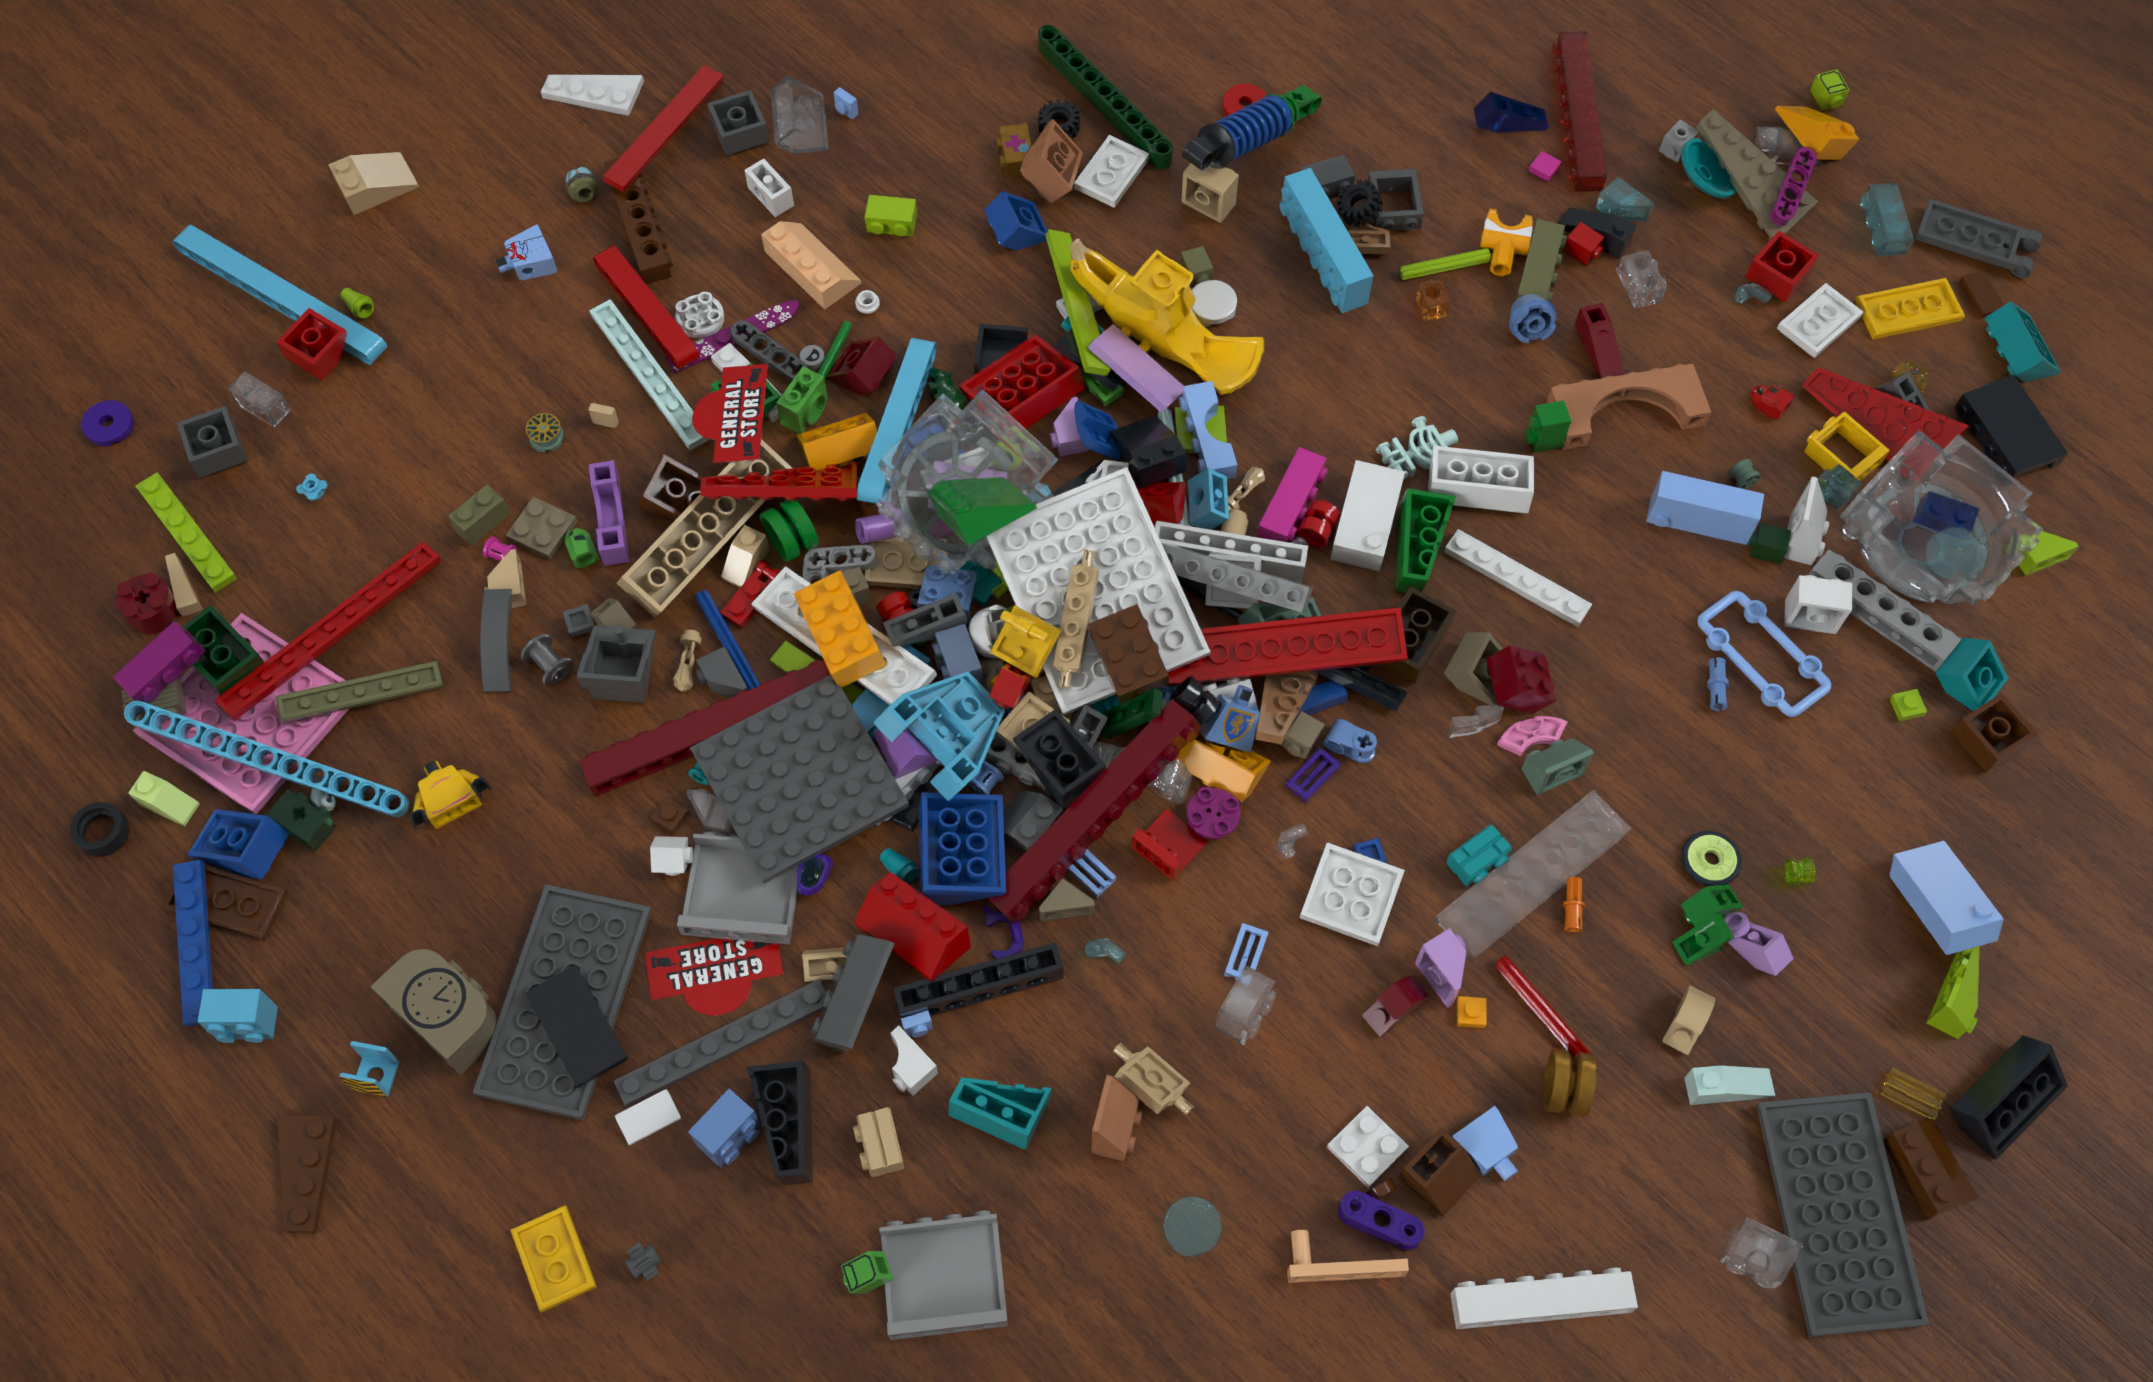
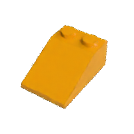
(1820, 132)

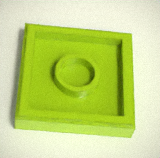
(1215, 426)

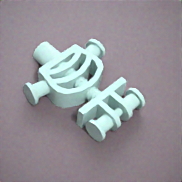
(1422, 453)

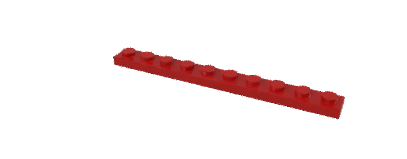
(327, 631)

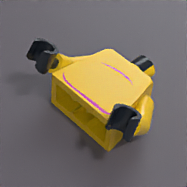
(446, 795)

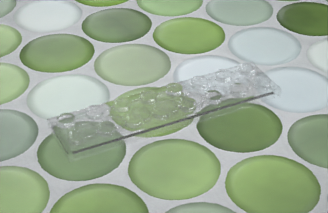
(1533, 873)

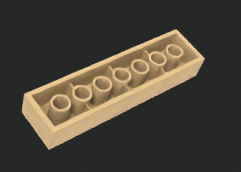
(694, 538)

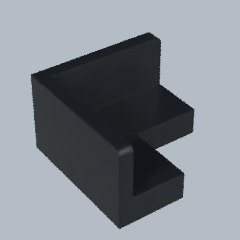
(995, 342)

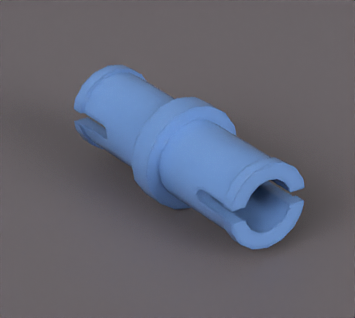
(1717, 684)

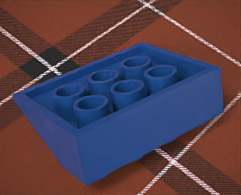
(961, 847)

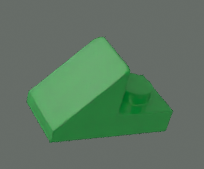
(1703, 940)

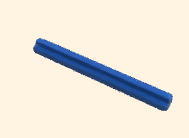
(726, 638)

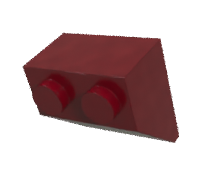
(863, 365)

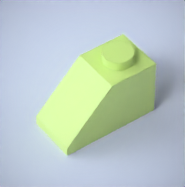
(163, 798)

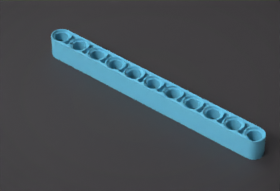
(273, 289)
(257, 751)

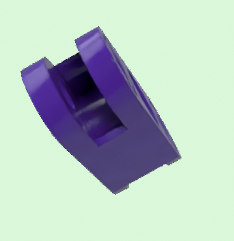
(1398, 1220)

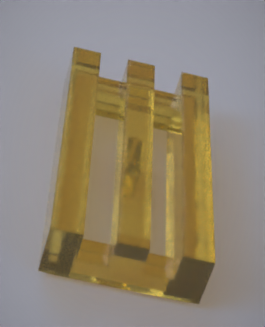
(1916, 1084)

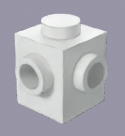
(670, 855)

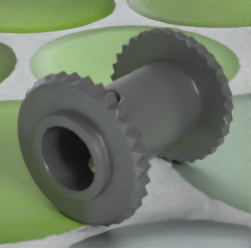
(539, 651)

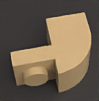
(1689, 1020)

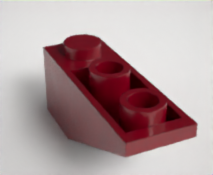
(1599, 340)

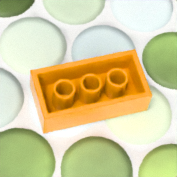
(840, 629)

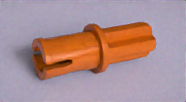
(1574, 905)

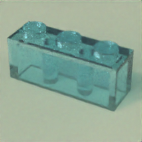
(1887, 219)

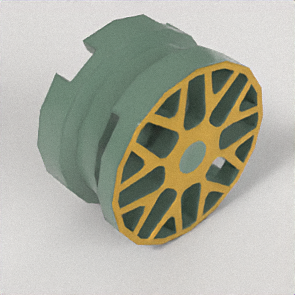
(544, 432)

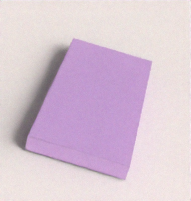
(1137, 368)

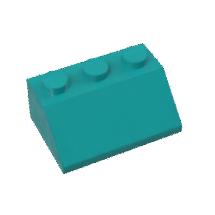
(2021, 343)

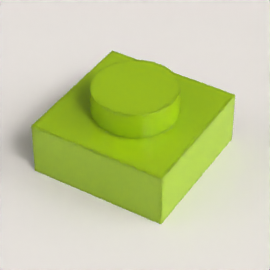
(1908, 705)

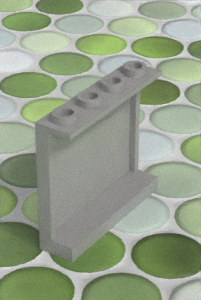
(731, 900)
(944, 1276)

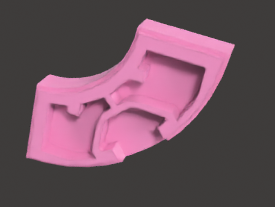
(1532, 732)

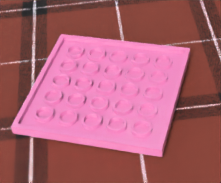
(261, 723)

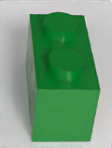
(1548, 426)

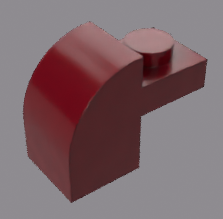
(1394, 1004)

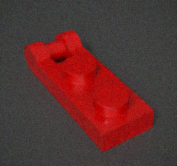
(739, 607)

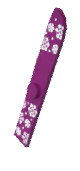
(763, 321)

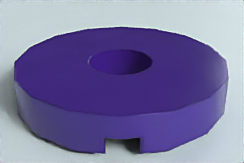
(102, 412)

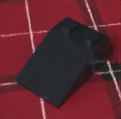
(1150, 450)
(1059, 757)

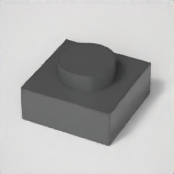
(578, 620)

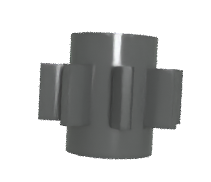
(643, 1261)

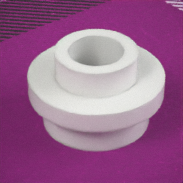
(867, 297)

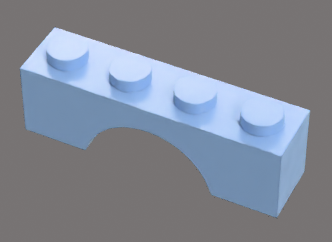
(1200, 406)

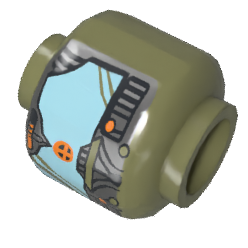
(581, 184)

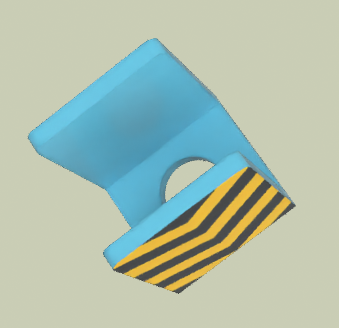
(372, 1057)

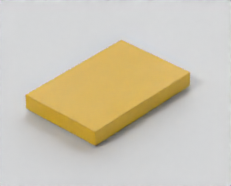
(553, 1258)

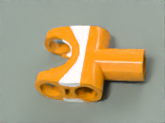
(1505, 241)

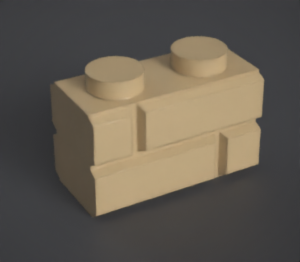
(879, 1141)

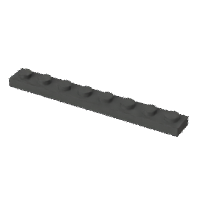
(721, 1044)

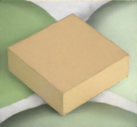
(603, 415)

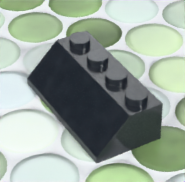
(2010, 1095)

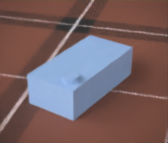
(1705, 507)
(1946, 897)

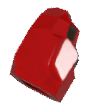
(1771, 400)

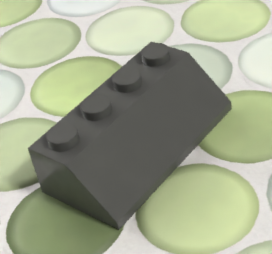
(851, 993)

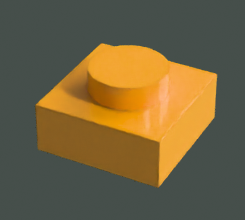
(1471, 1012)

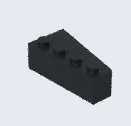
(785, 1115)

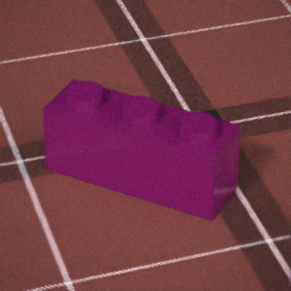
(159, 663)

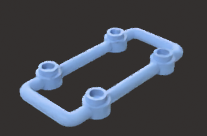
(1772, 694)

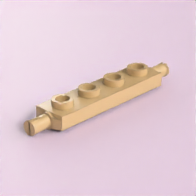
(1075, 619)

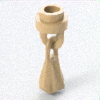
(1252, 479)
(684, 677)

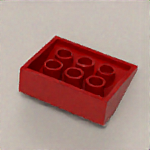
(1028, 381)

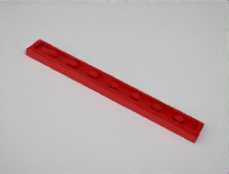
(663, 128)

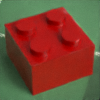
(1782, 266)

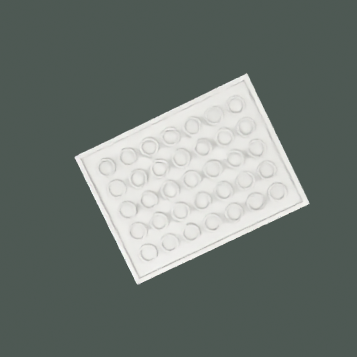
(1133, 568)

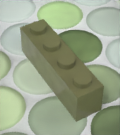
(1542, 259)

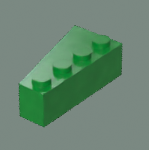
(1420, 532)

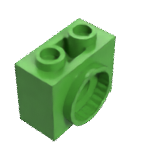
(802, 401)

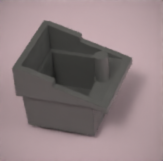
(617, 663)

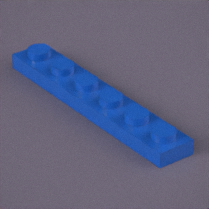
(192, 937)

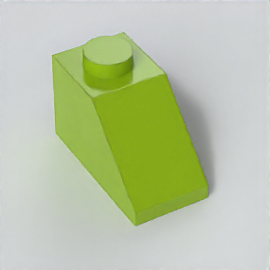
(2047, 552)

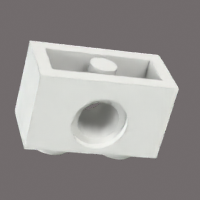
(769, 187)

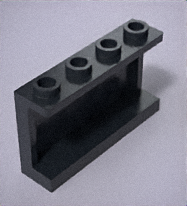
(2010, 427)

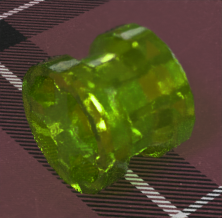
(1800, 871)

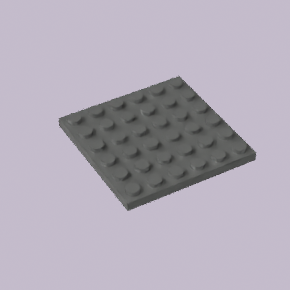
(799, 778)

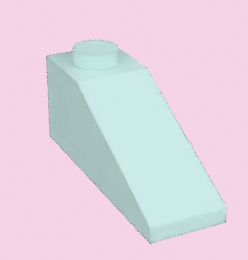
(1728, 1084)

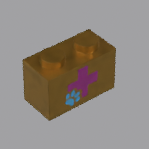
(1014, 144)

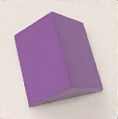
(904, 753)

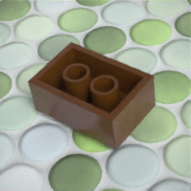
(1128, 653)

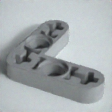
(830, 554)

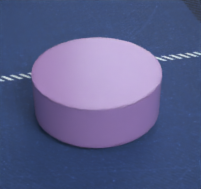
(1737, 923)

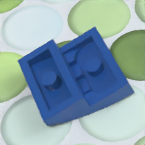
(1095, 429)

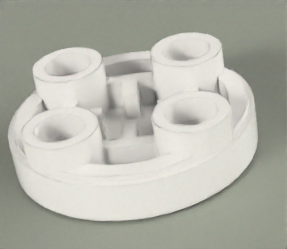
(1214, 302)
(699, 315)

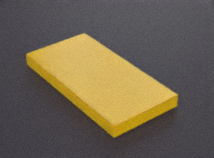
(1909, 308)

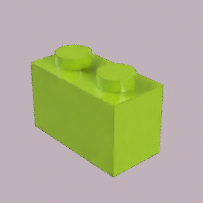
(891, 215)

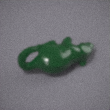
(944, 385)

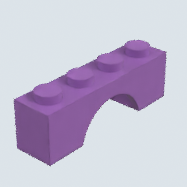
(610, 513)

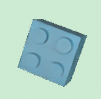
(238, 1014)

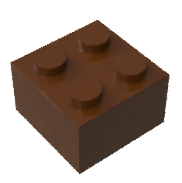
(1994, 732)

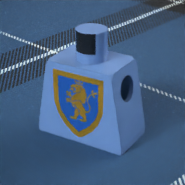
(1233, 721)

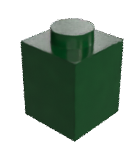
(1769, 543)

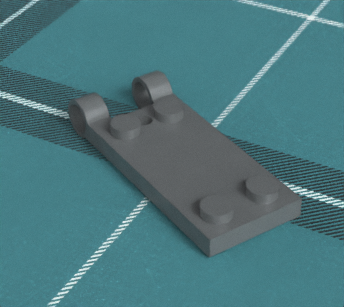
(1978, 237)

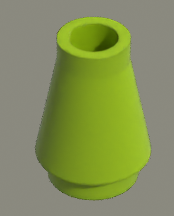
(358, 304)

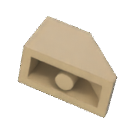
(744, 554)
(509, 576)

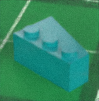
(1000, 1109)

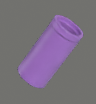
(874, 528)

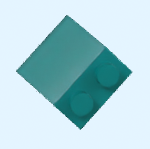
(1972, 673)

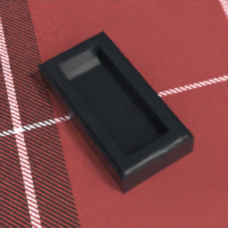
(909, 817)

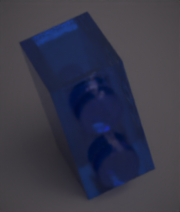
(1942, 512)

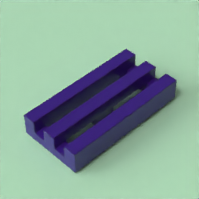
(1299, 790)

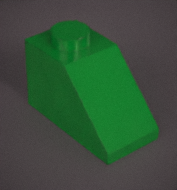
(1710, 901)

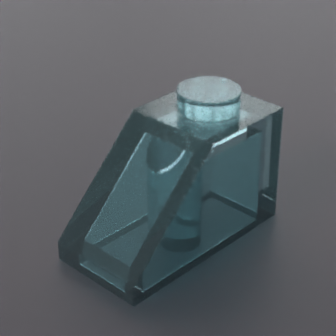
(1624, 202)

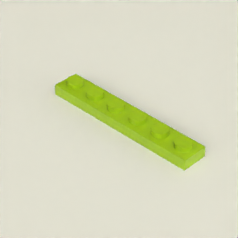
(186, 532)

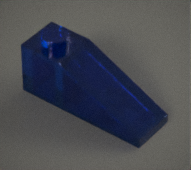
(1506, 114)

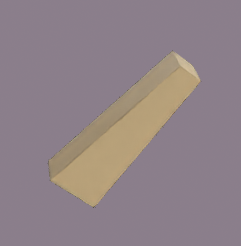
(183, 591)

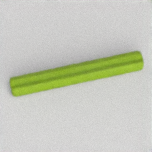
(1445, 264)

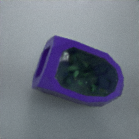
(813, 874)

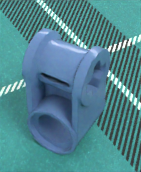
(1349, 741)
(985, 779)

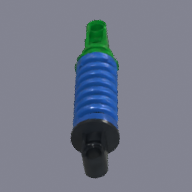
(1250, 128)

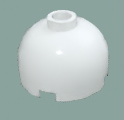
(985, 629)

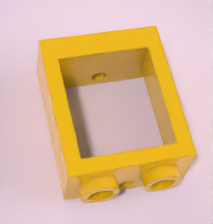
(1855, 435)

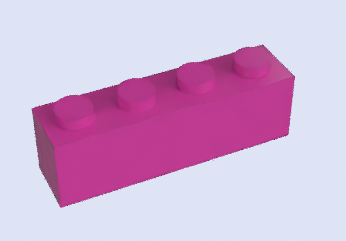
(1292, 496)

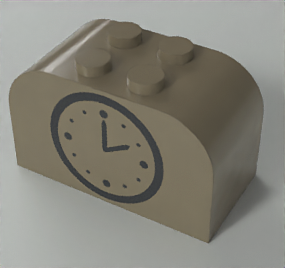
(440, 1006)

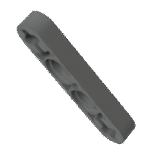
(766, 355)

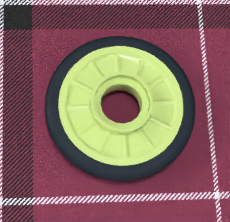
(1711, 842)

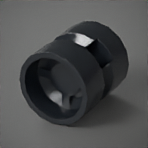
(1188, 693)

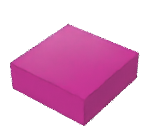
(1545, 166)

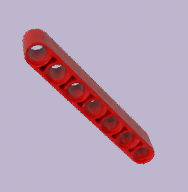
(646, 307)

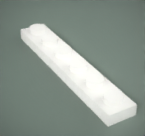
(1518, 578)

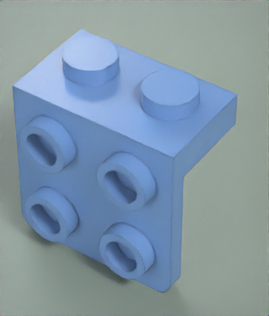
(939, 584)

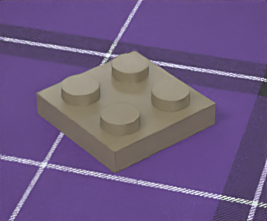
(541, 528)

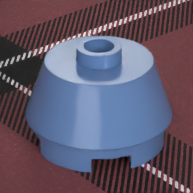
(1532, 318)

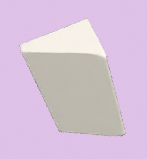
(648, 1117)

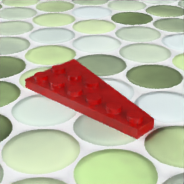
(1881, 414)
(787, 483)

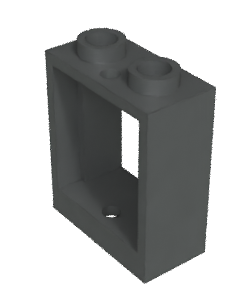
(1398, 181)

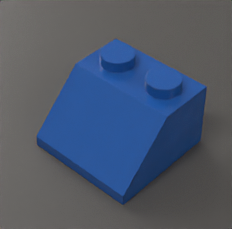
(1015, 221)

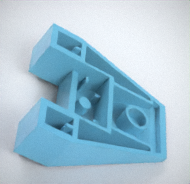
(952, 721)

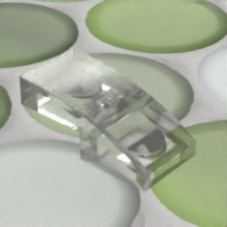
(1483, 718)

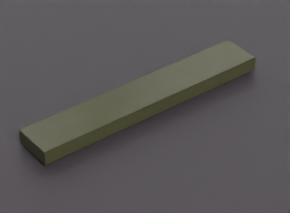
(359, 692)

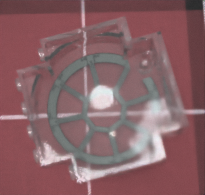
(957, 445)
(1897, 546)

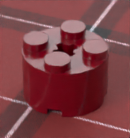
(146, 603)

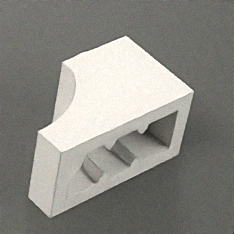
(913, 1066)

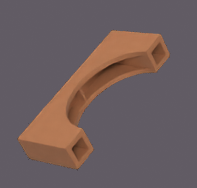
(1671, 388)

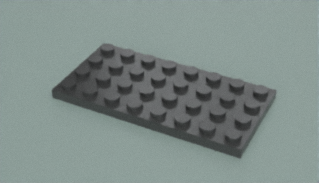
(566, 931)
(1845, 1212)

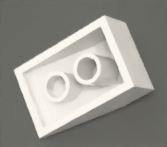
(1808, 525)

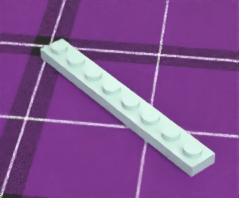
(647, 372)

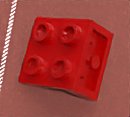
(1168, 844)

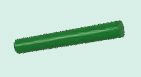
(835, 348)

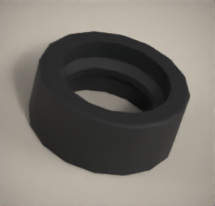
(87, 816)

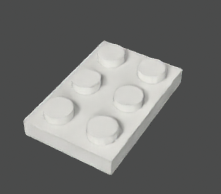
(1111, 171)
(1820, 320)

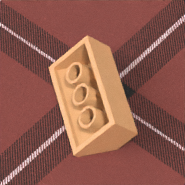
(809, 262)

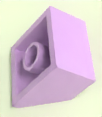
(1443, 964)

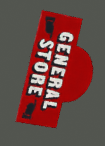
(734, 414)
(711, 973)

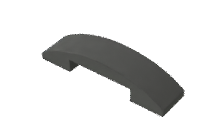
(495, 640)

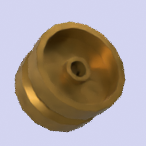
(1569, 1082)

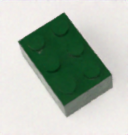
(227, 653)

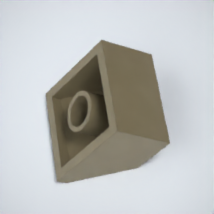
(1469, 666)

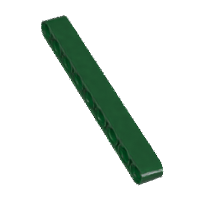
(1105, 96)

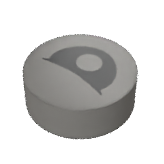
(812, 356)

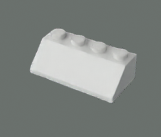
(1483, 478)

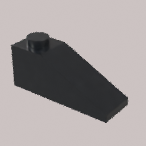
(1616, 230)

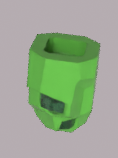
(581, 548)

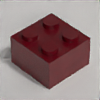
(1521, 679)

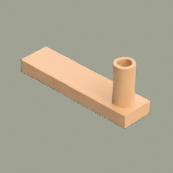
(1305, 1271)

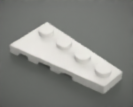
(598, 92)

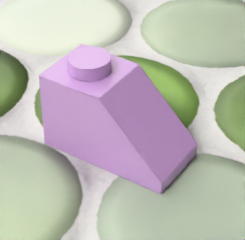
(1065, 433)
(1763, 949)

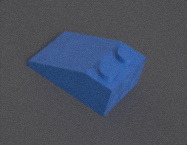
(239, 842)

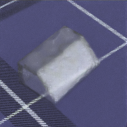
(798, 117)

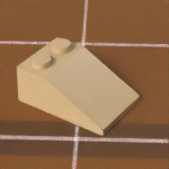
(372, 179)

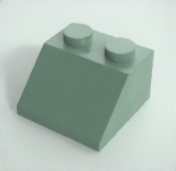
(1556, 764)

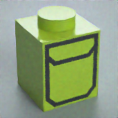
(1829, 90)

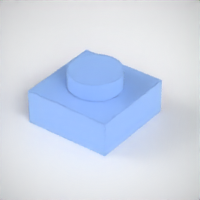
(845, 103)
(917, 1024)

